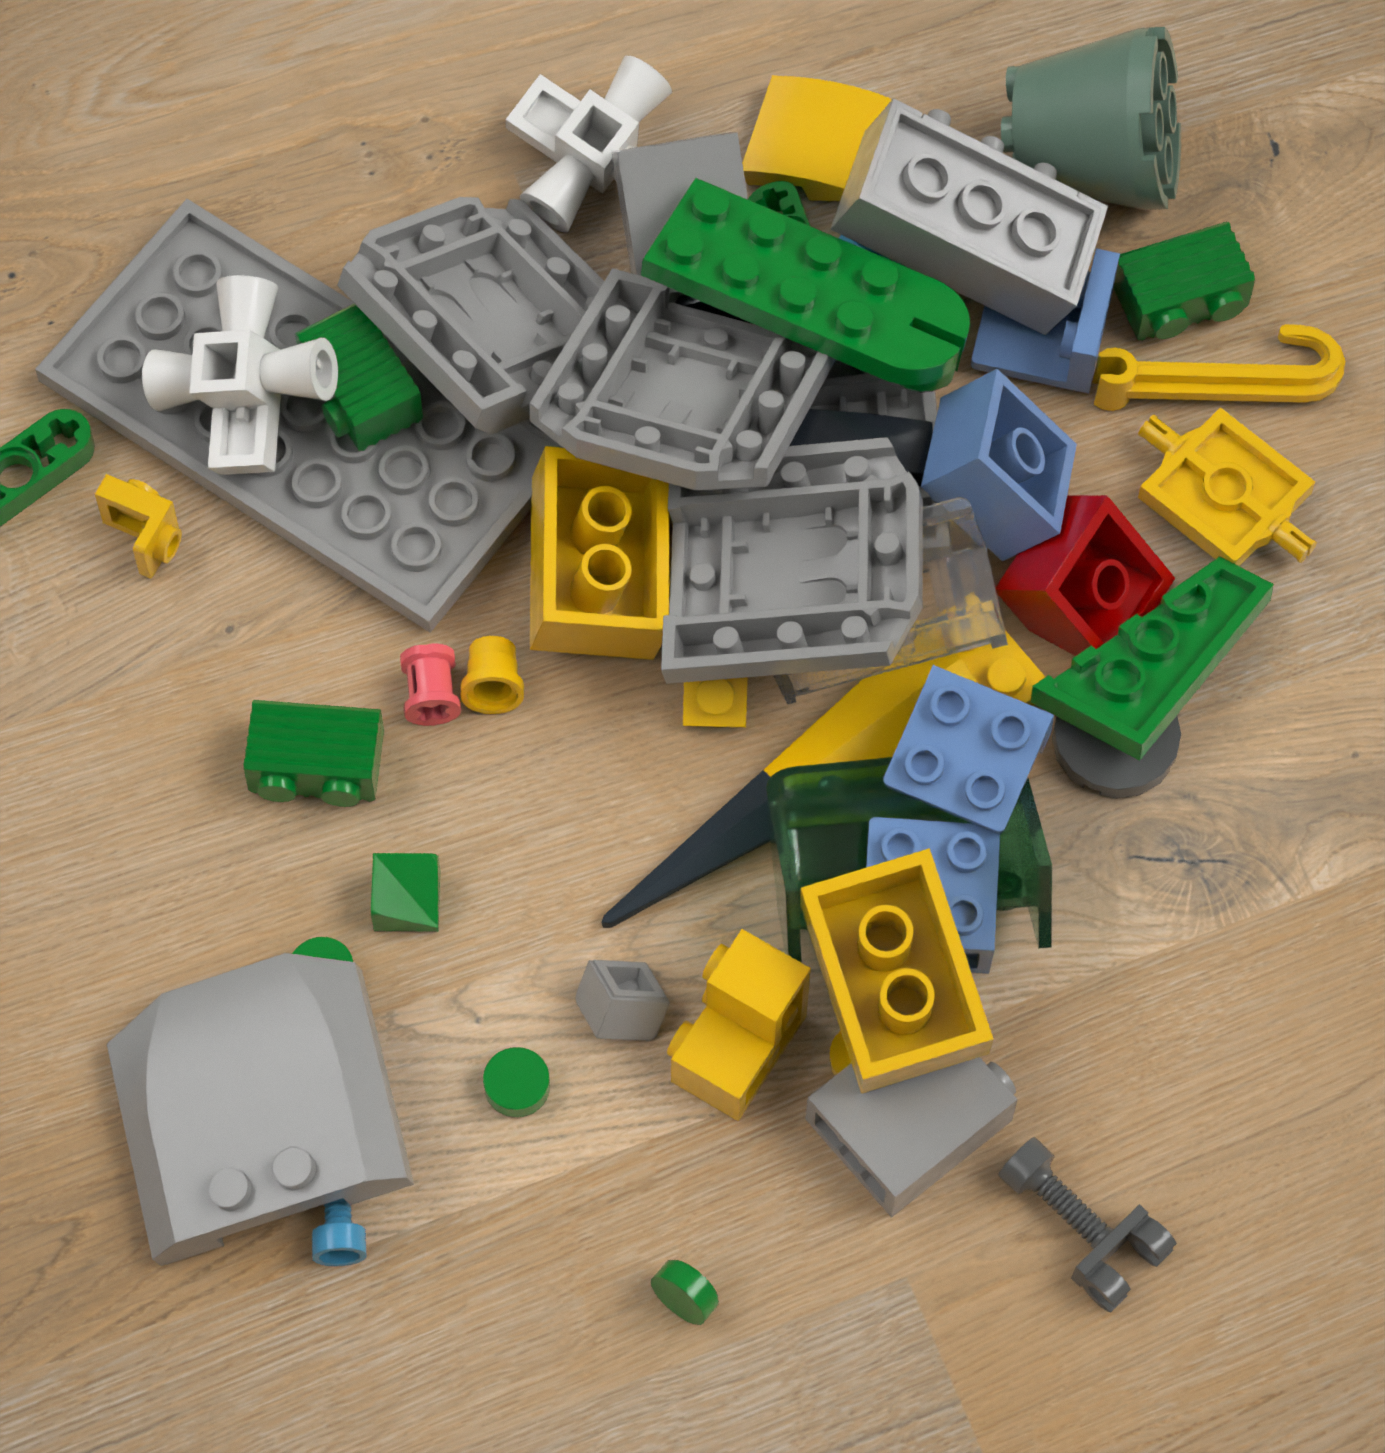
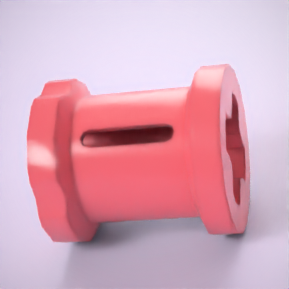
(430, 684)

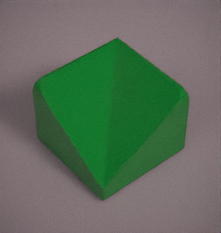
(405, 892)

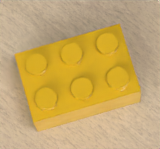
(597, 559)
(895, 970)

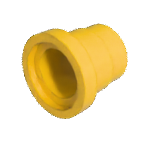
(492, 677)

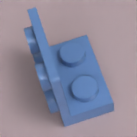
(1063, 355)
(968, 750)
(967, 869)

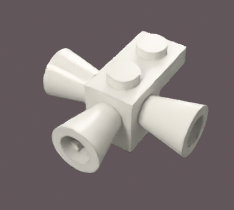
(582, 135)
(241, 377)

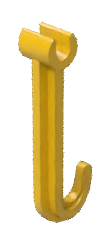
(1124, 378)

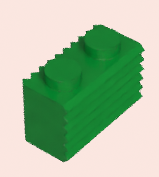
(1184, 282)
(373, 386)
(313, 752)

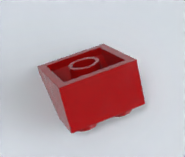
(1085, 578)

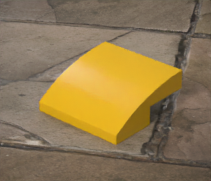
(810, 134)

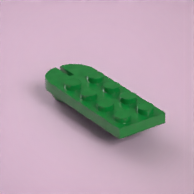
(811, 288)

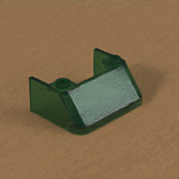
(822, 828)

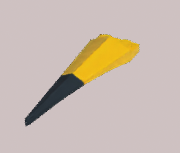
(858, 727)

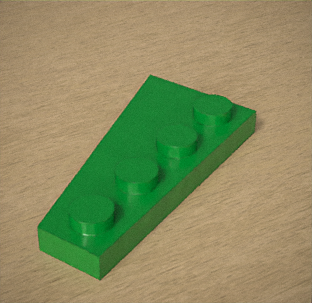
(1156, 661)

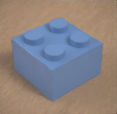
(1004, 460)

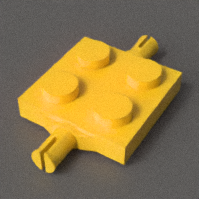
(1226, 488)

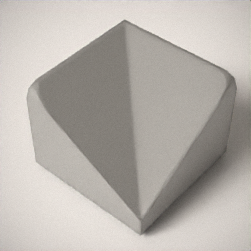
(621, 1000)

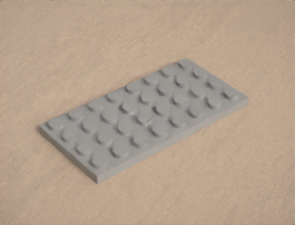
(396, 519)

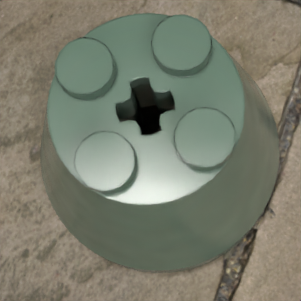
(1101, 118)

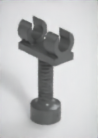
(1151, 1240)

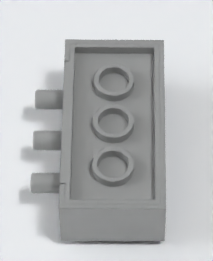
(970, 216)

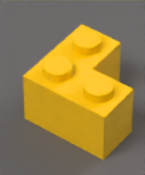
(750, 1016)

